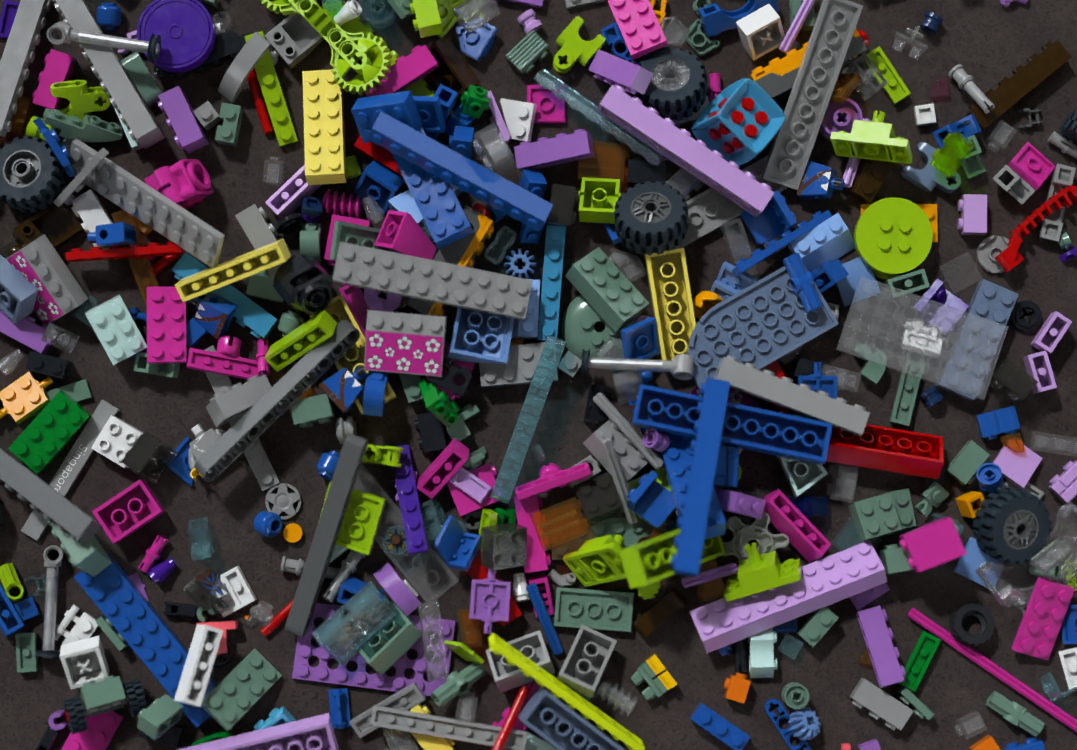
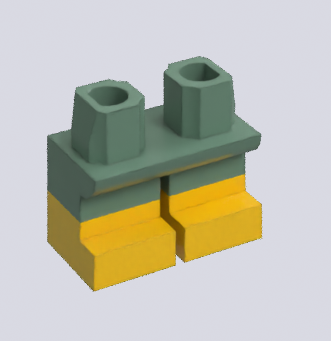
(657, 685)

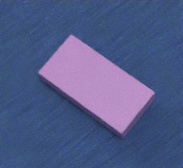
(470, 484)

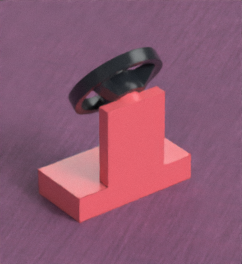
(222, 625)

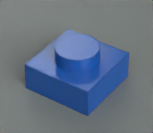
(26, 608)

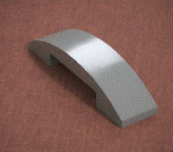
(242, 66)
(1052, 225)

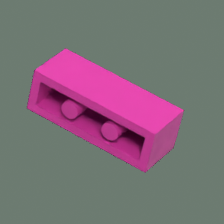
(57, 69)
(443, 468)

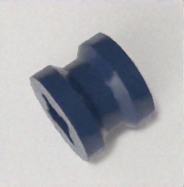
(931, 23)
(931, 396)

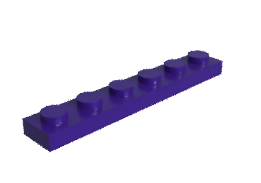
(410, 504)

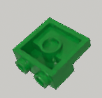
(439, 403)

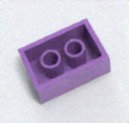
(182, 120)

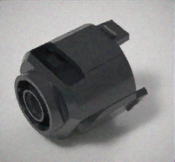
(307, 294)

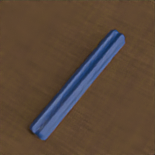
(544, 618)

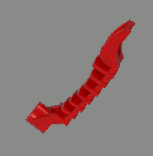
(1010, 256)

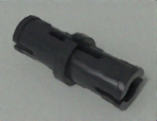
(740, 655)

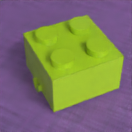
(598, 199)

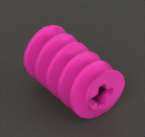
(342, 204)

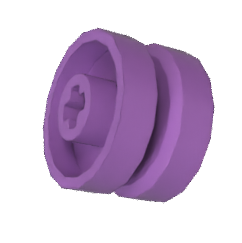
(846, 112)

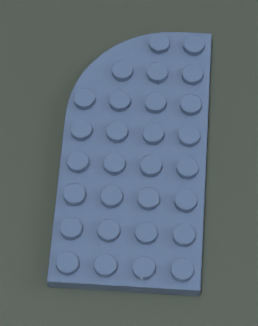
(756, 326)

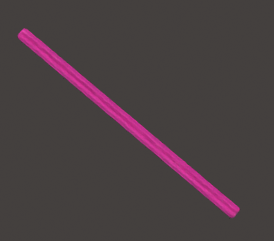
(994, 669)

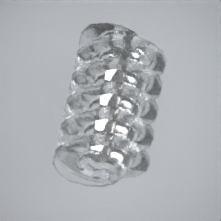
(616, 697)

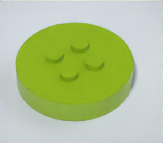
(893, 236)

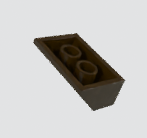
(452, 68)
(868, 179)

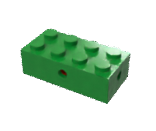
(50, 432)

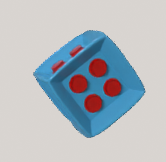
(739, 121)

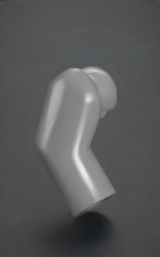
(562, 580)

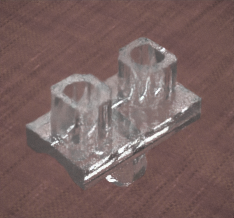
(917, 46)

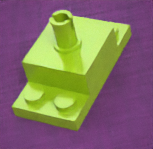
(872, 141)
(597, 560)
(761, 574)

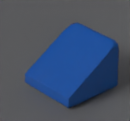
(611, 33)

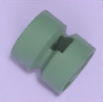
(795, 695)

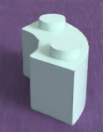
(762, 654)

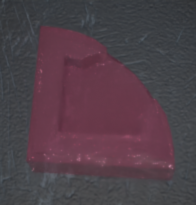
(939, 89)

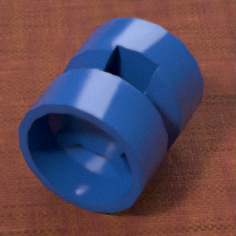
(990, 478)

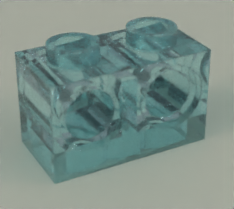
(433, 519)

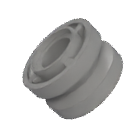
(343, 428)

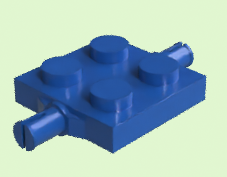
(60, 151)
(820, 382)

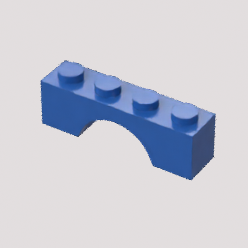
(717, 20)

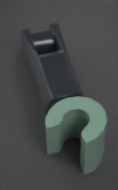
(188, 610)

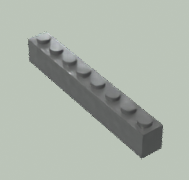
(46, 499)

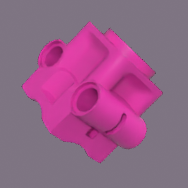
(182, 182)

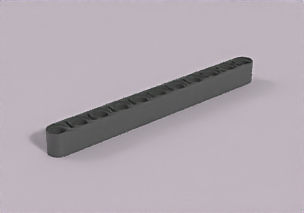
(276, 401)
(326, 535)

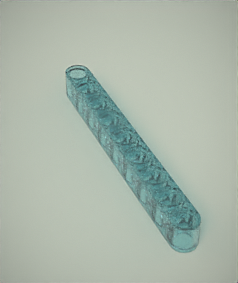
(528, 419)

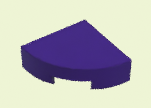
(1068, 255)

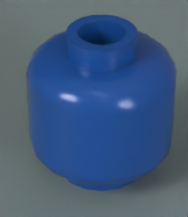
(108, 15)
(327, 465)
(267, 523)

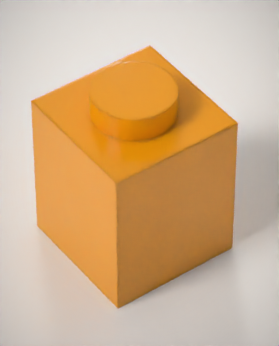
(969, 503)

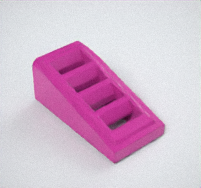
(543, 579)

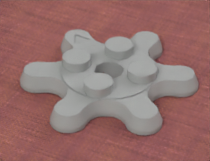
(745, 532)

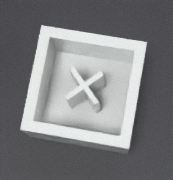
(761, 31)
(116, 439)
(84, 661)

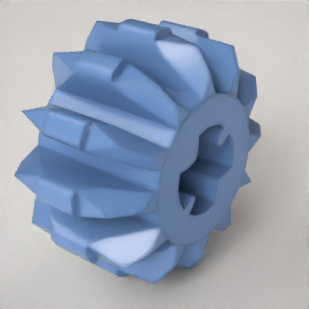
(525, 260)
(804, 723)

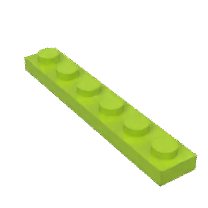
(274, 98)

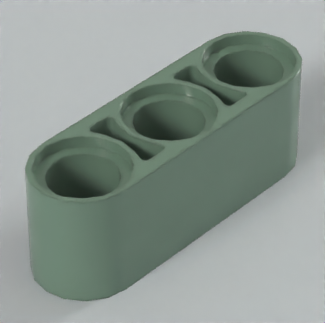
(142, 78)

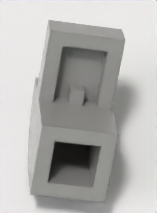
(1014, 184)

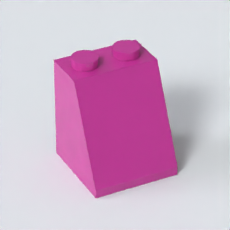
(404, 236)
(932, 544)

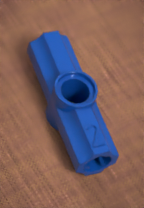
(802, 282)

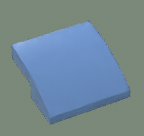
(728, 284)
(848, 285)
(972, 560)

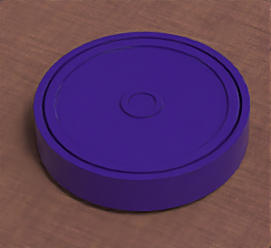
(184, 30)

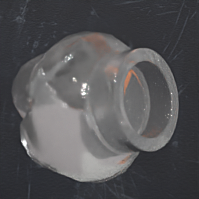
(259, 613)

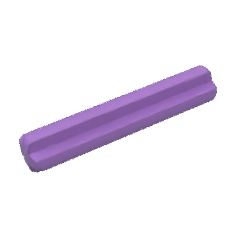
(710, 575)

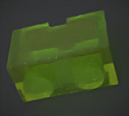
(948, 157)

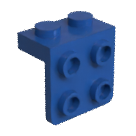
(772, 221)
(651, 500)
(455, 546)

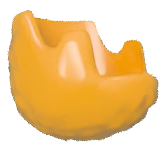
(705, 301)

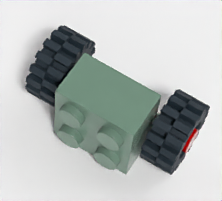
(103, 698)

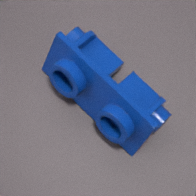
(339, 708)

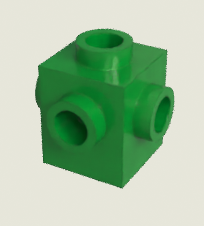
(474, 101)

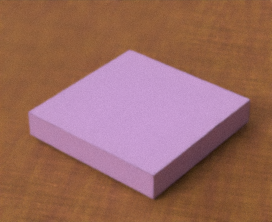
(1017, 466)

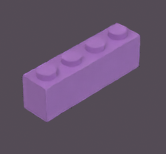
(620, 72)
(555, 150)
(26, 332)
(880, 647)

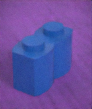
(997, 422)

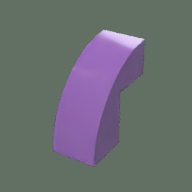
(397, 589)

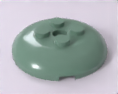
(579, 330)

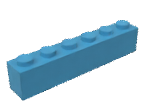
(551, 282)
(247, 311)

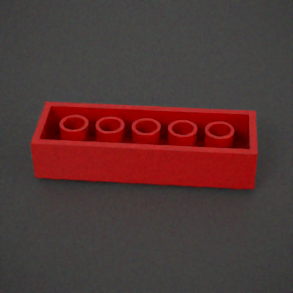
(888, 450)

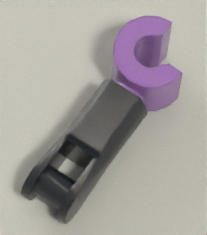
(52, 731)

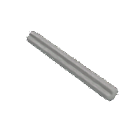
(628, 430)
(618, 477)

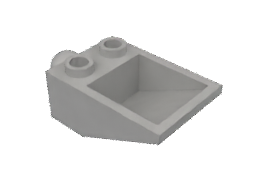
(295, 34)

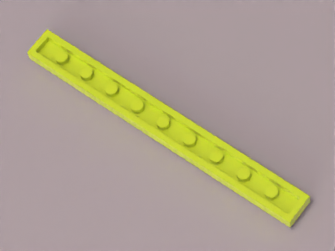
(559, 690)

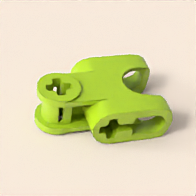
(575, 48)
(81, 98)
(383, 455)

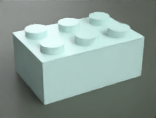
(116, 329)

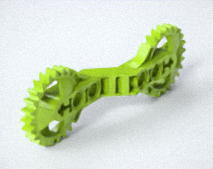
(368, 72)

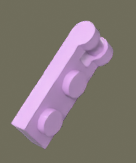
(497, 118)

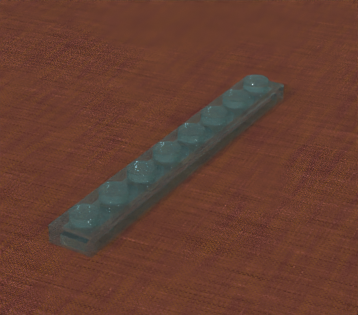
(578, 102)

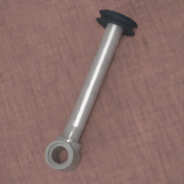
(152, 47)
(680, 366)
(50, 604)

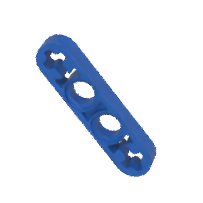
(785, 733)

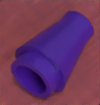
(161, 571)

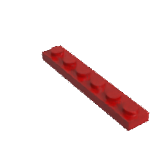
(117, 252)

